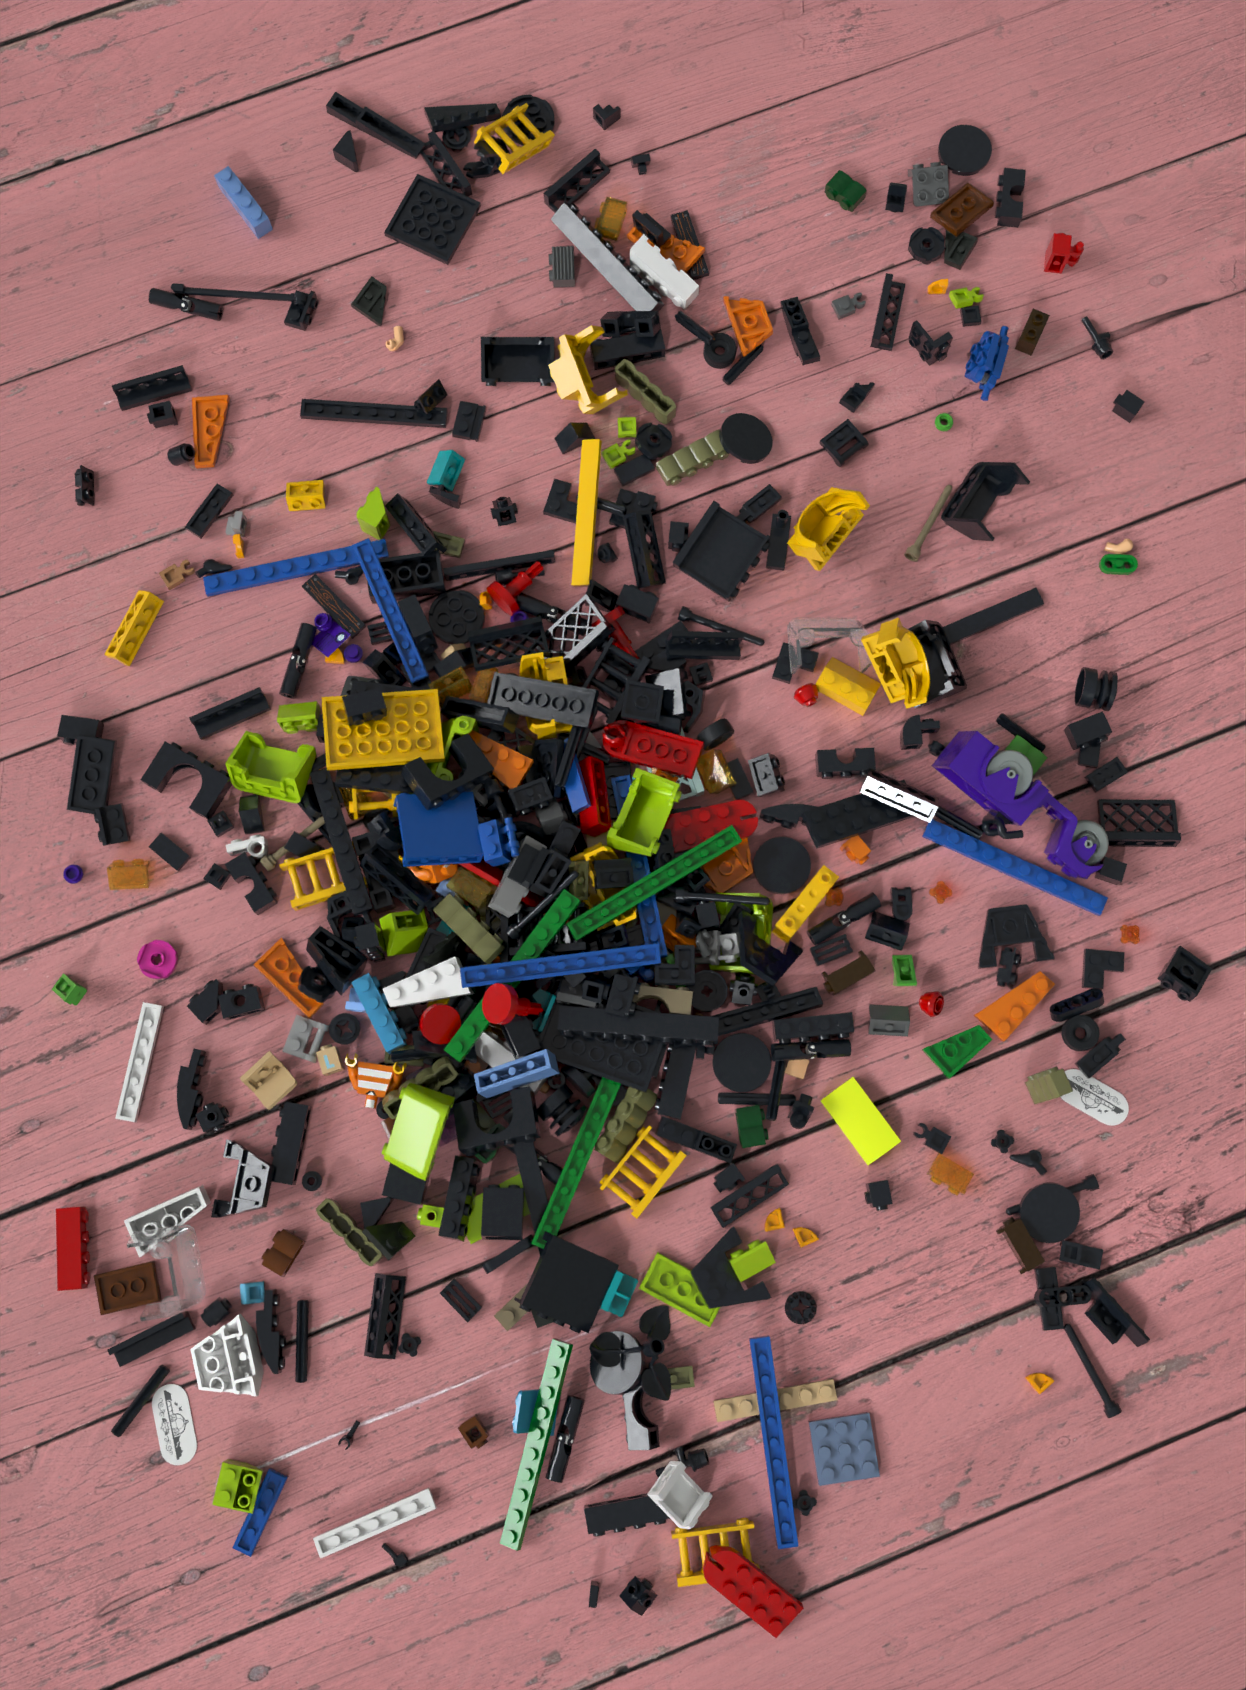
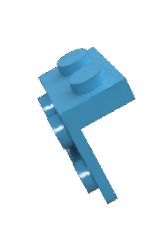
(525, 1406)

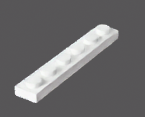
(139, 1062)
(374, 1523)

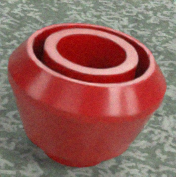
(806, 694)
(931, 1003)

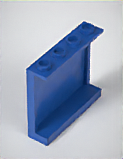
(439, 834)

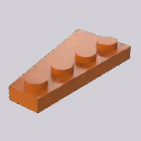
(208, 424)
(284, 972)

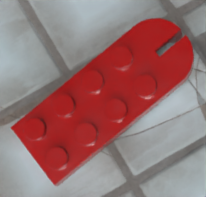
(652, 748)
(700, 824)
(750, 1589)

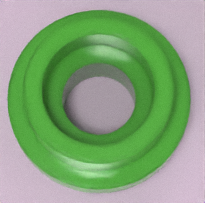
(944, 417)

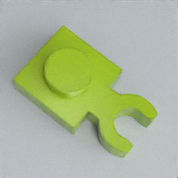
(965, 298)
(616, 455)

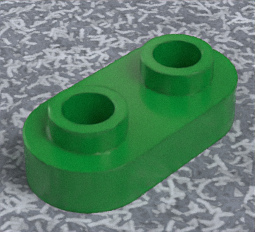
(1117, 564)

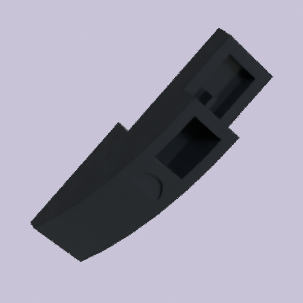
(799, 331)
(785, 814)
(187, 1097)
(696, 1139)
(271, 1341)

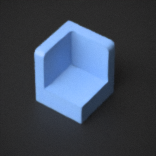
(354, 1003)

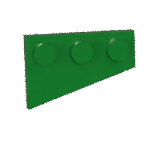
(957, 1050)

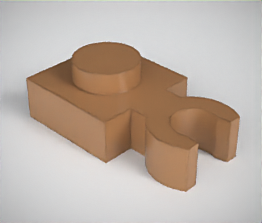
(174, 575)

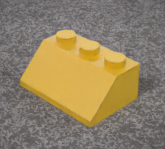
(847, 686)

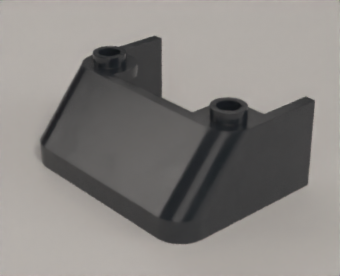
(978, 493)

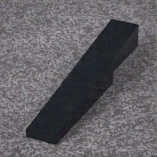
(374, 125)

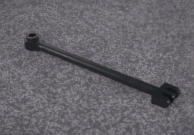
(298, 299)

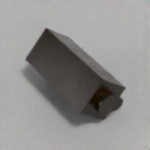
(848, 974)
(1021, 1244)

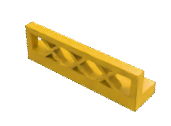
(134, 627)

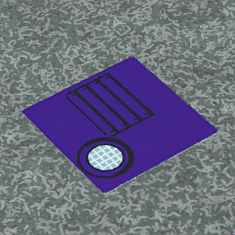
(331, 639)

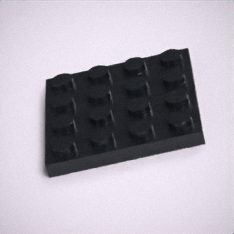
(432, 219)

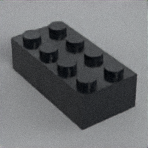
(413, 575)

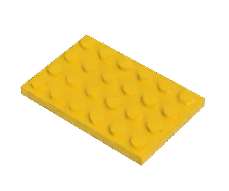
(405, 734)

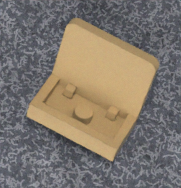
(269, 1080)

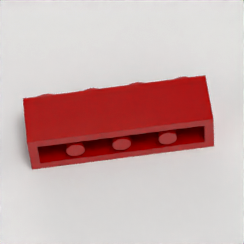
(596, 818)
(72, 1248)

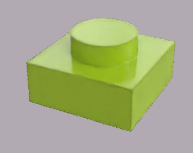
(627, 427)

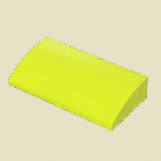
(860, 1121)

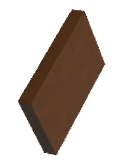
(962, 209)
(127, 1288)

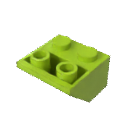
(373, 515)
(299, 717)
(403, 932)
(751, 1260)
(237, 1486)

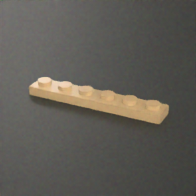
(788, 1398)

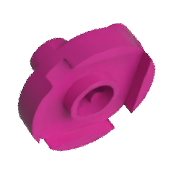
(152, 950)

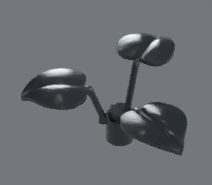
(655, 1323)

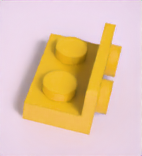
(305, 495)

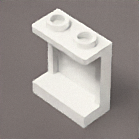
(679, 1496)

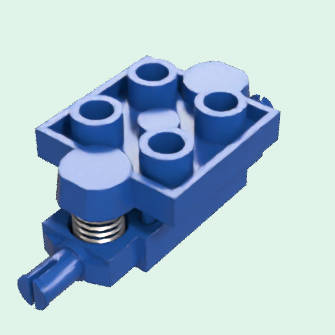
(988, 360)

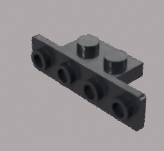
(1110, 1316)

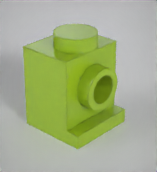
(423, 1215)

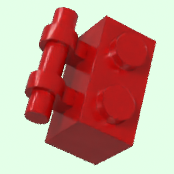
(1061, 253)

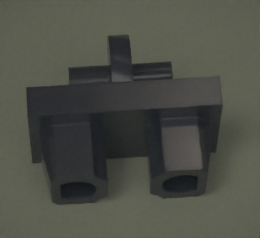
(801, 1112)

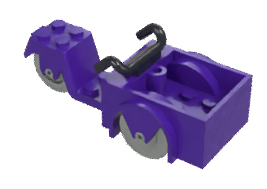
(1005, 789)

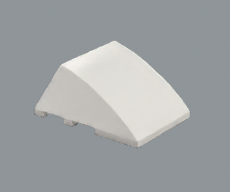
(229, 1360)

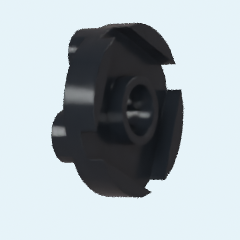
(924, 254)
(649, 448)
(309, 987)

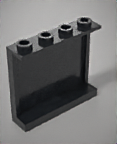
(721, 552)
(568, 1284)

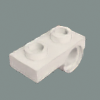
(238, 846)

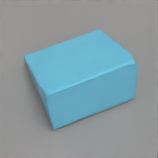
(252, 1292)

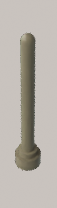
(913, 552)
(270, 860)

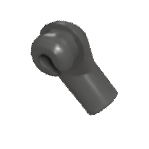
(701, 944)

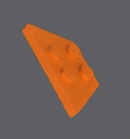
(748, 322)
(729, 868)

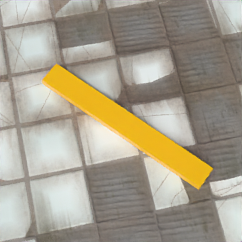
(586, 512)

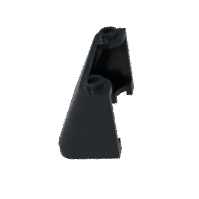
(517, 359)
(944, 669)

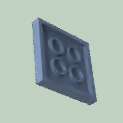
(844, 1449)

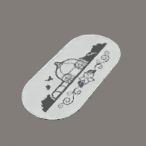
(1096, 1098)
(174, 1424)

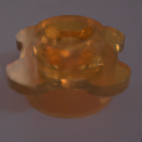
(946, 892)
(838, 897)
(1134, 930)

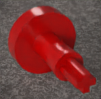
(505, 595)
(622, 640)
(502, 1004)
(439, 1023)

